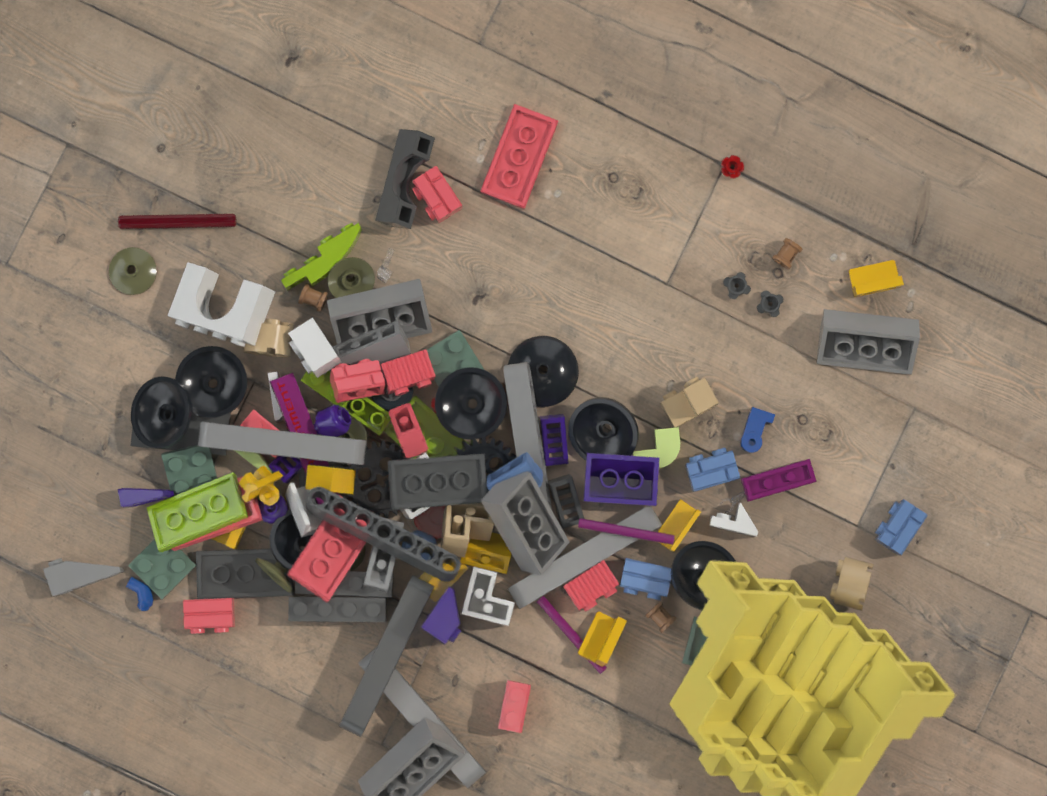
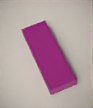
(778, 480)

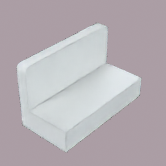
(304, 520)

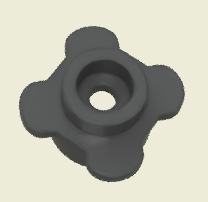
(738, 279)
(769, 297)

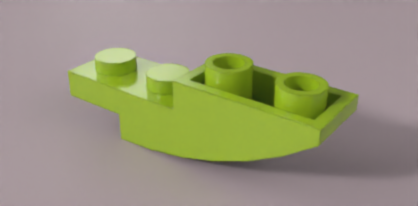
(332, 251)
(361, 409)

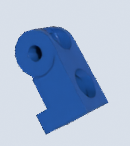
(751, 437)

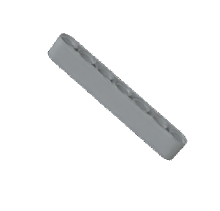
(525, 417)
(282, 443)
(581, 559)
(415, 709)

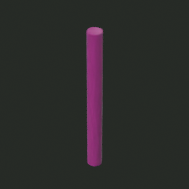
(626, 531)
(565, 628)

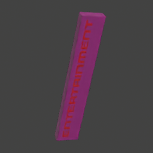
(295, 414)

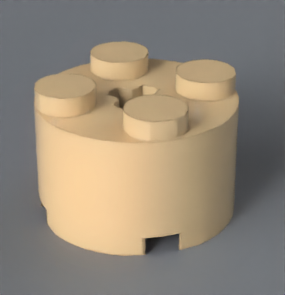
(272, 339)
(852, 583)

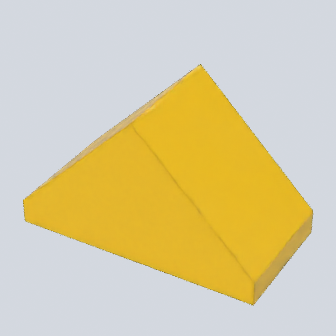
(330, 478)

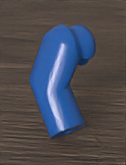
(144, 593)

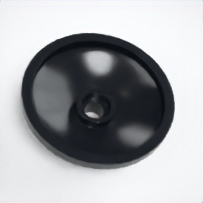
(213, 364)
(561, 365)
(453, 403)
(152, 412)
(589, 432)
(286, 540)
(690, 565)

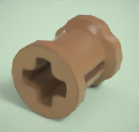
(787, 253)
(313, 297)
(660, 616)

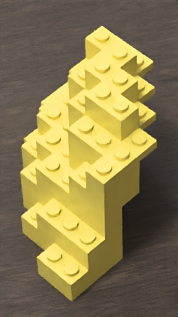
(795, 690)

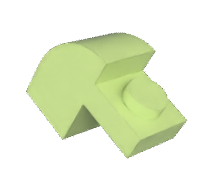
(666, 446)

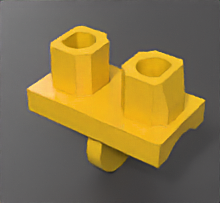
(261, 485)

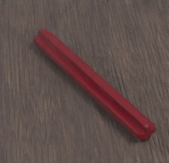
(176, 221)

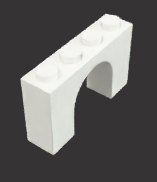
(242, 321)

